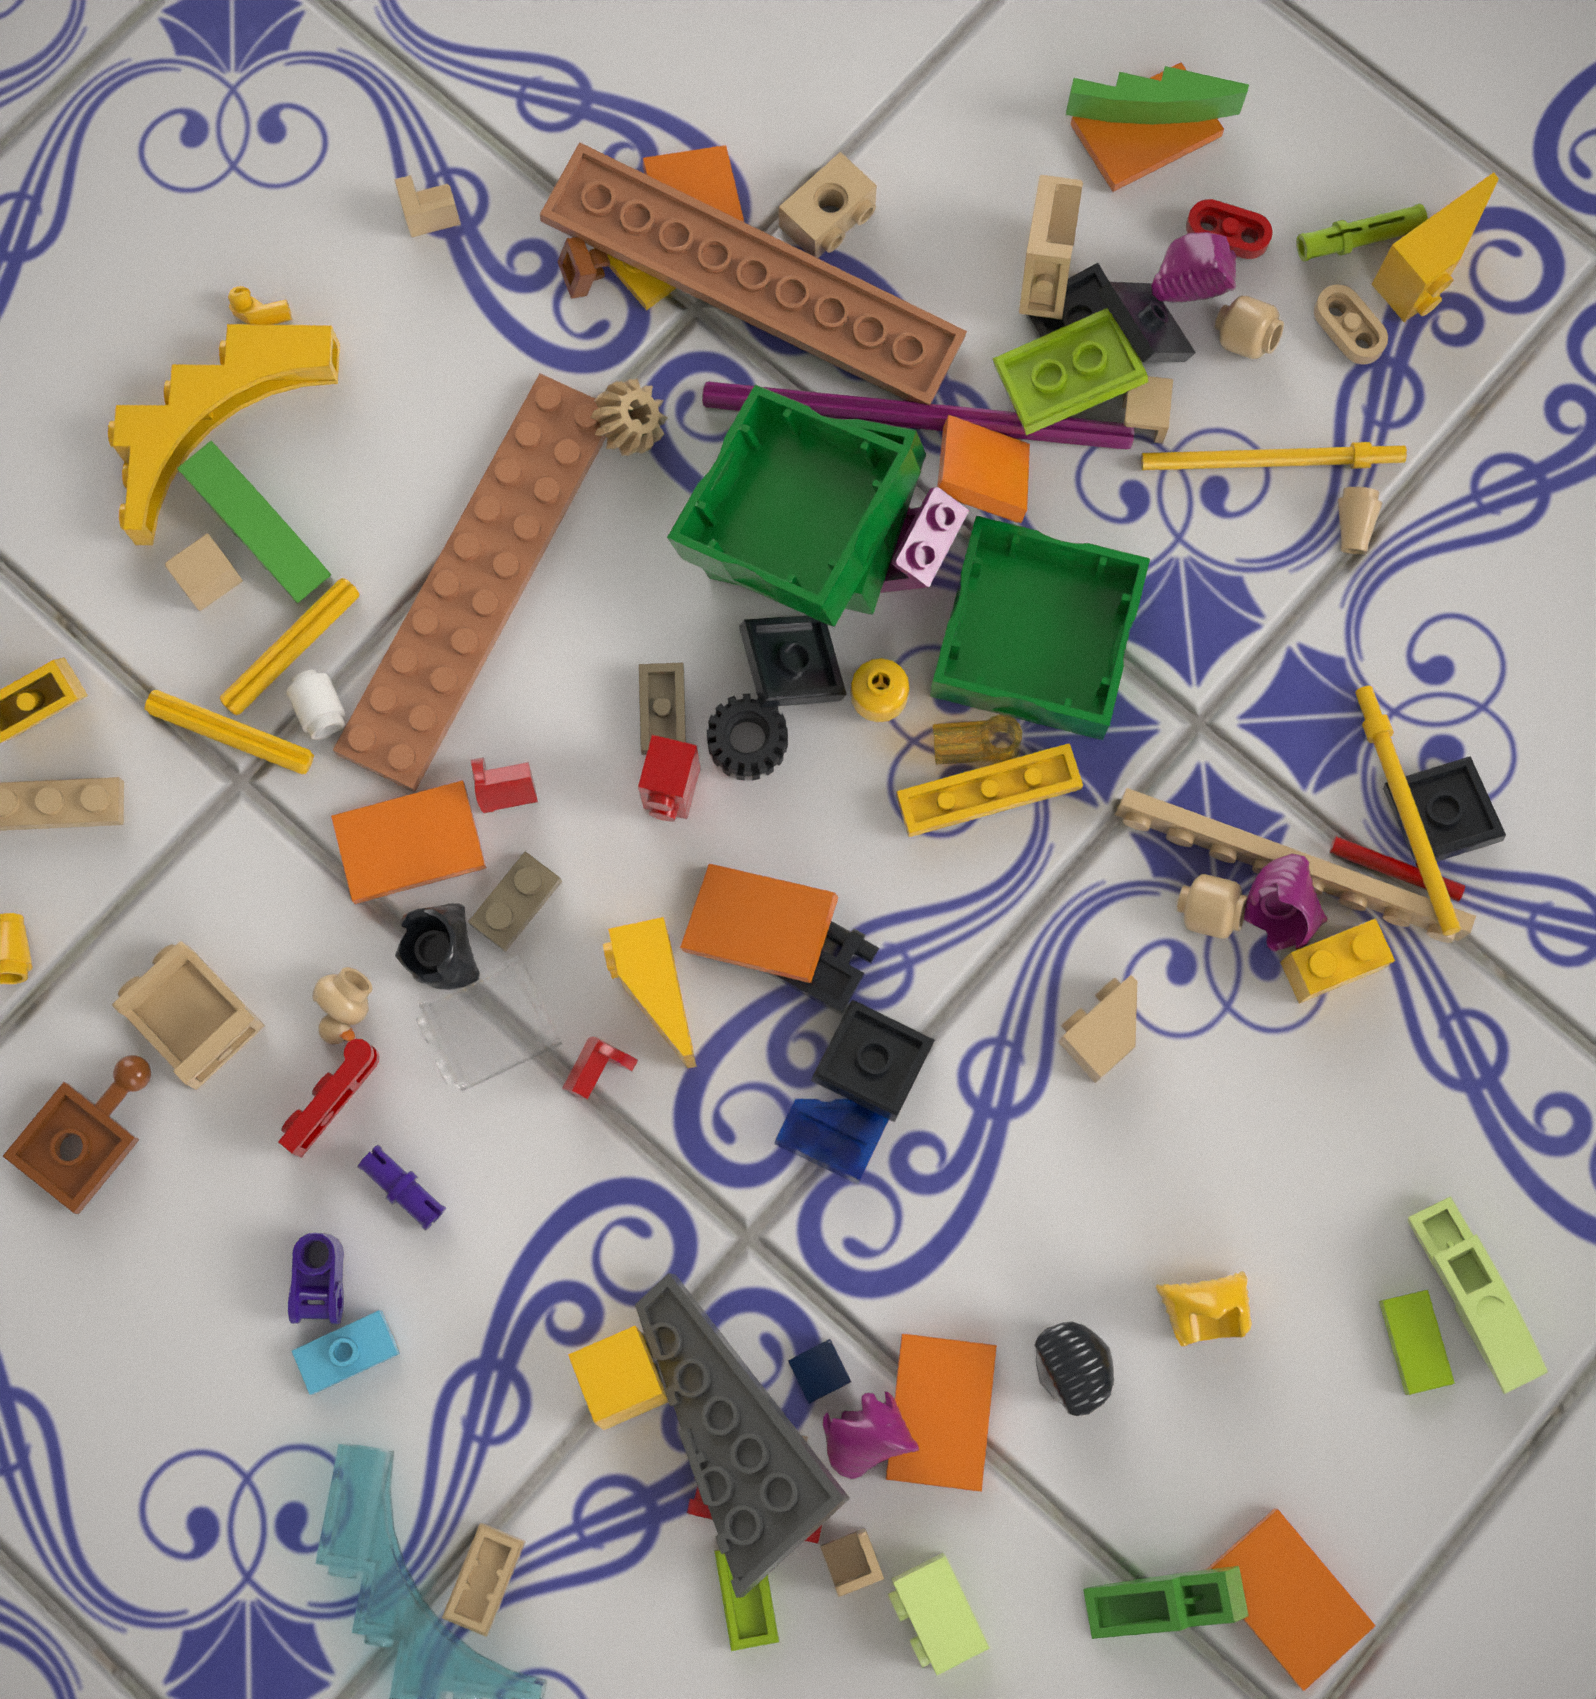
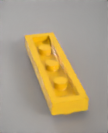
(989, 790)

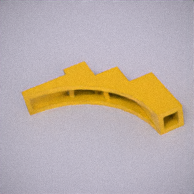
(199, 398)

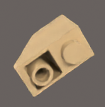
(1106, 1032)

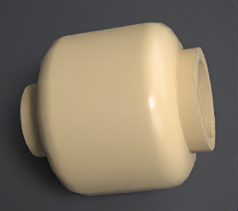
(1249, 327)
(1212, 906)

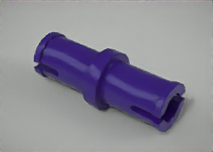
(401, 1187)

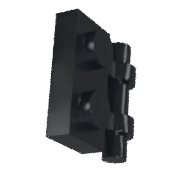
(834, 978)

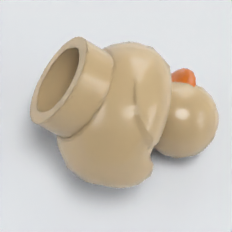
(344, 1001)

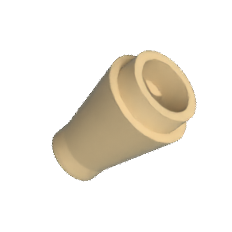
(1357, 518)

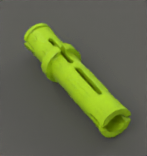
(1345, 236)

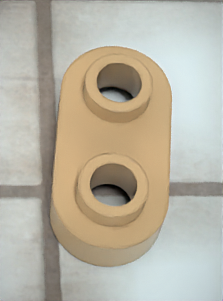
(1354, 324)

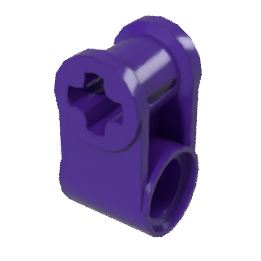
(316, 1283)

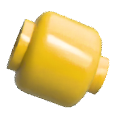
(879, 704)

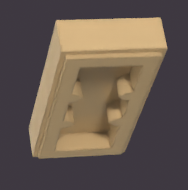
(483, 1579)

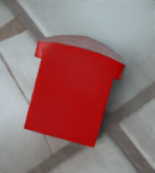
(502, 786)
(592, 1063)

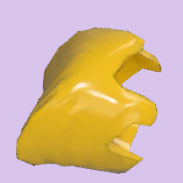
(1208, 1308)

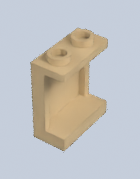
(1050, 246)
(187, 1014)

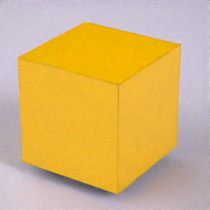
(618, 1378)

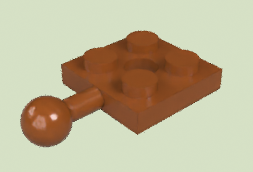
(103, 1138)

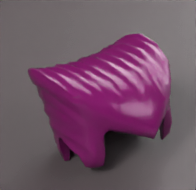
(1195, 269)
(1285, 903)
(866, 1436)

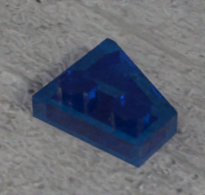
(832, 1135)

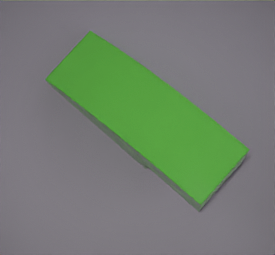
(1166, 1603)

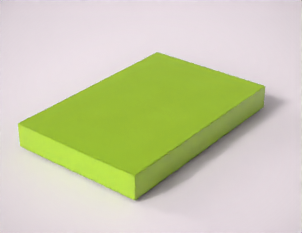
(1069, 371)

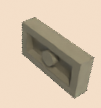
(661, 702)
(515, 901)

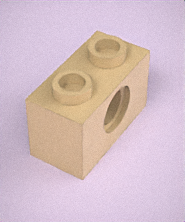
(835, 185)

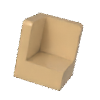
(427, 209)
(1149, 406)
(203, 572)
(852, 1562)

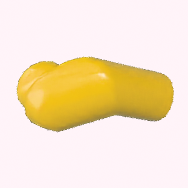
(254, 312)

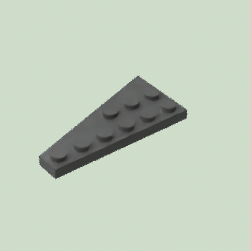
(743, 1450)

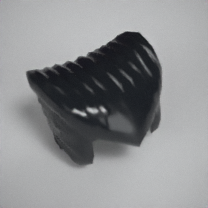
(438, 947)
(1074, 1367)

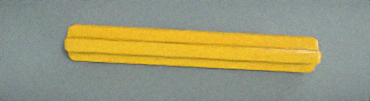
(289, 646)
(229, 732)

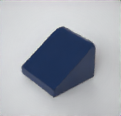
(819, 1371)

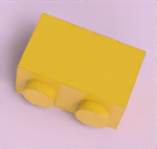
(38, 697)
(1337, 960)

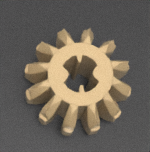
(629, 417)

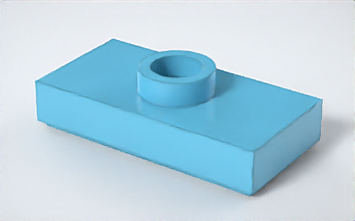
(345, 1352)

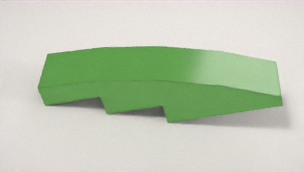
(1140, 100)
(254, 521)

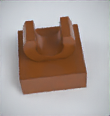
(581, 266)

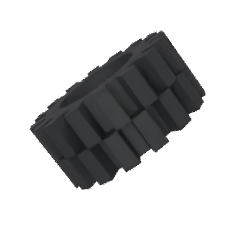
(751, 763)

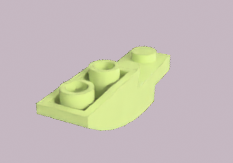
(1479, 1295)

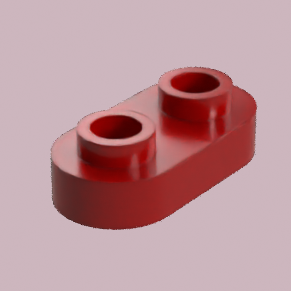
(1232, 223)

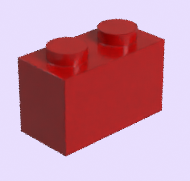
(669, 778)

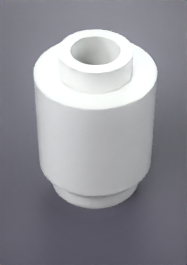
(316, 704)

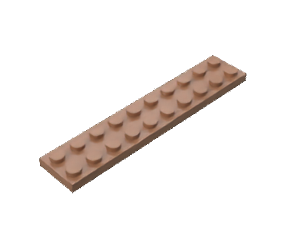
(752, 275)
(474, 585)

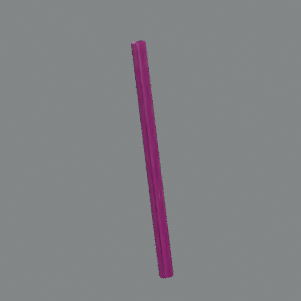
(931, 417)

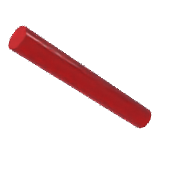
(1389, 866)

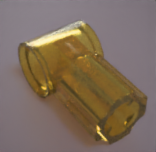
(970, 741)

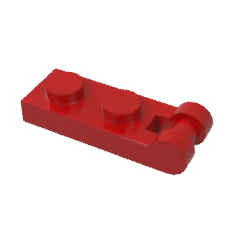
(330, 1097)

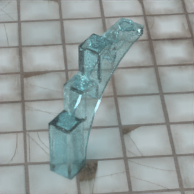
(362, 1537)

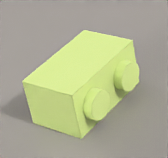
(938, 1613)

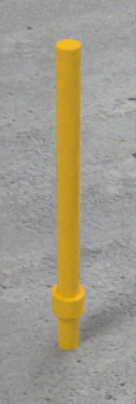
(1358, 455)
(1379, 732)

